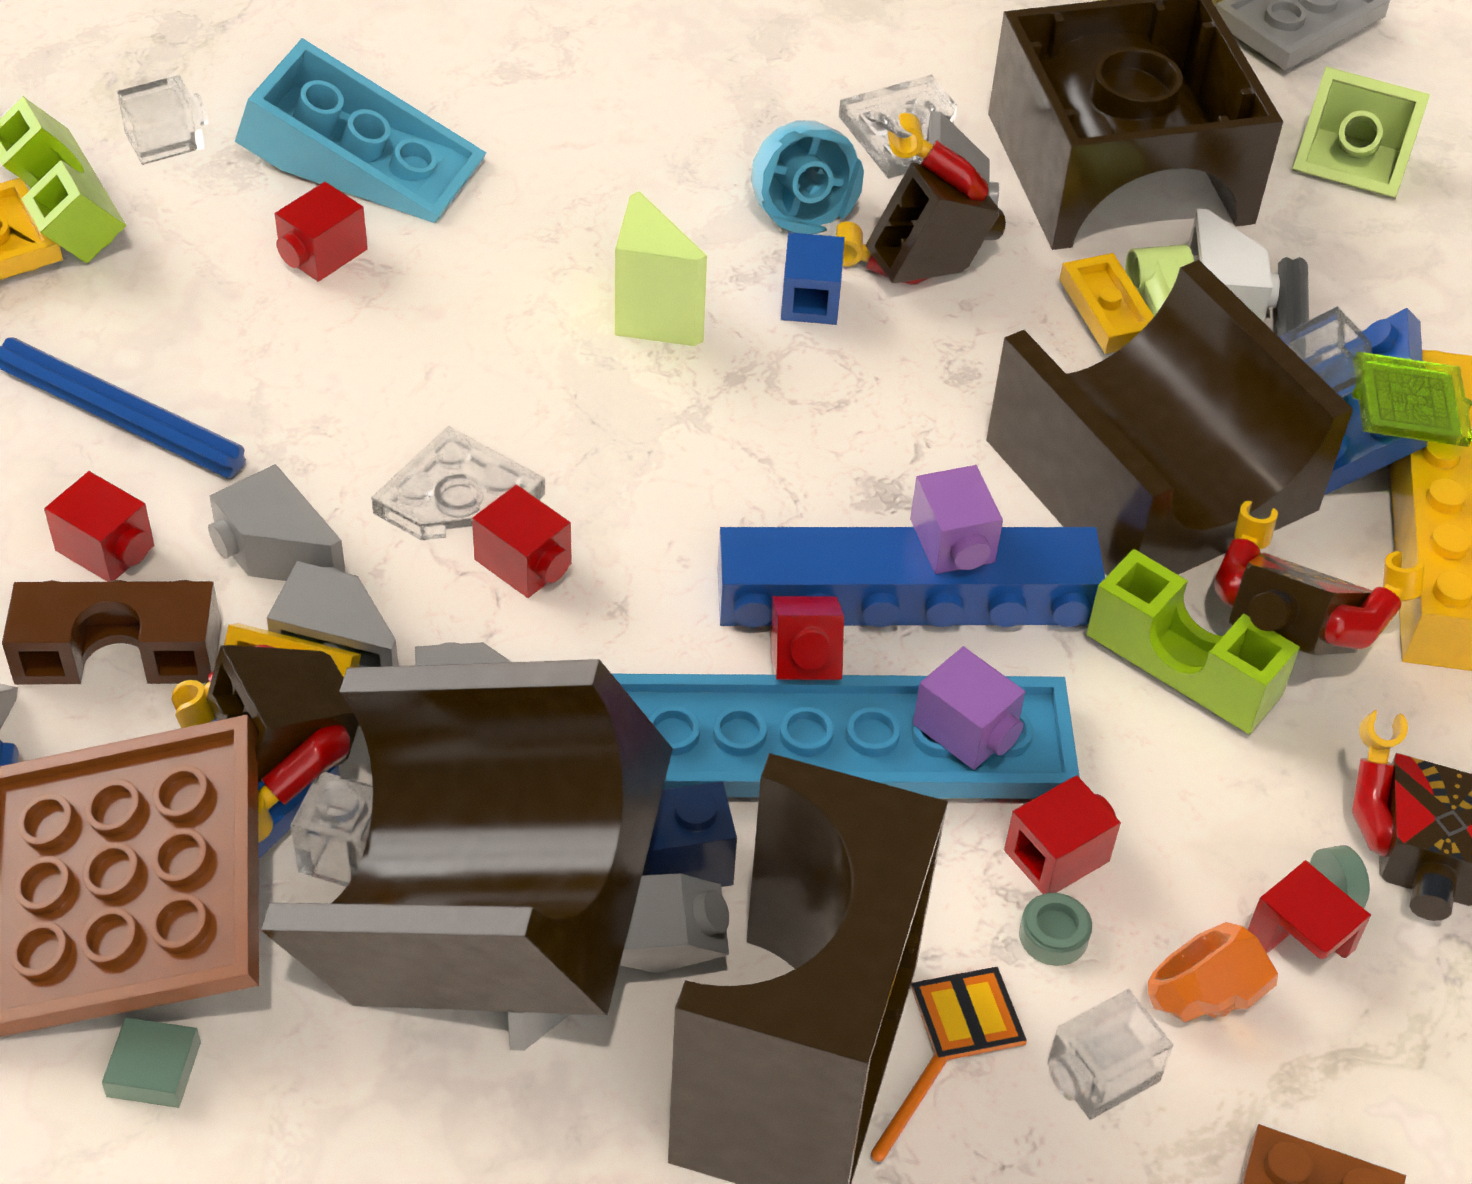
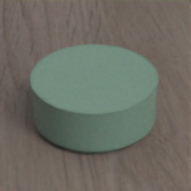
(1345, 870)
(1055, 929)

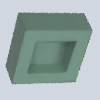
(151, 1062)

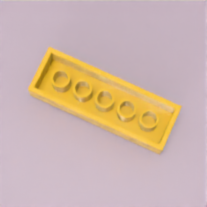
(1435, 524)

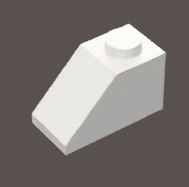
(1235, 261)

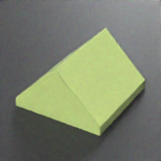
(1361, 132)
(658, 278)

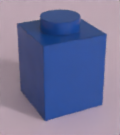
(812, 278)

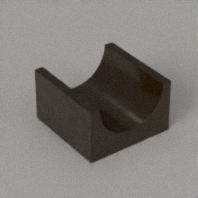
(1127, 92)
(1171, 429)
(494, 843)
(789, 1069)

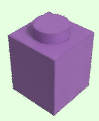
(956, 519)
(969, 708)

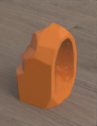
(1213, 974)

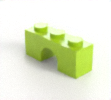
(65, 191)
(1145, 620)

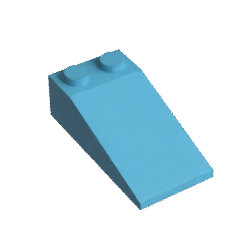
(348, 131)

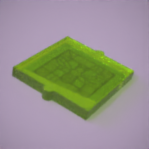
(1412, 399)

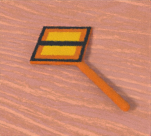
(962, 1018)

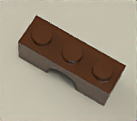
(61, 624)

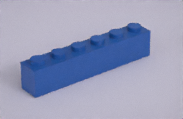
(888, 580)

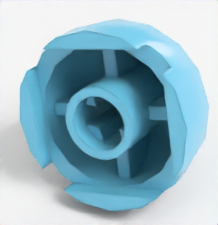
(806, 176)

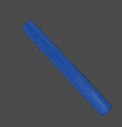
(122, 408)

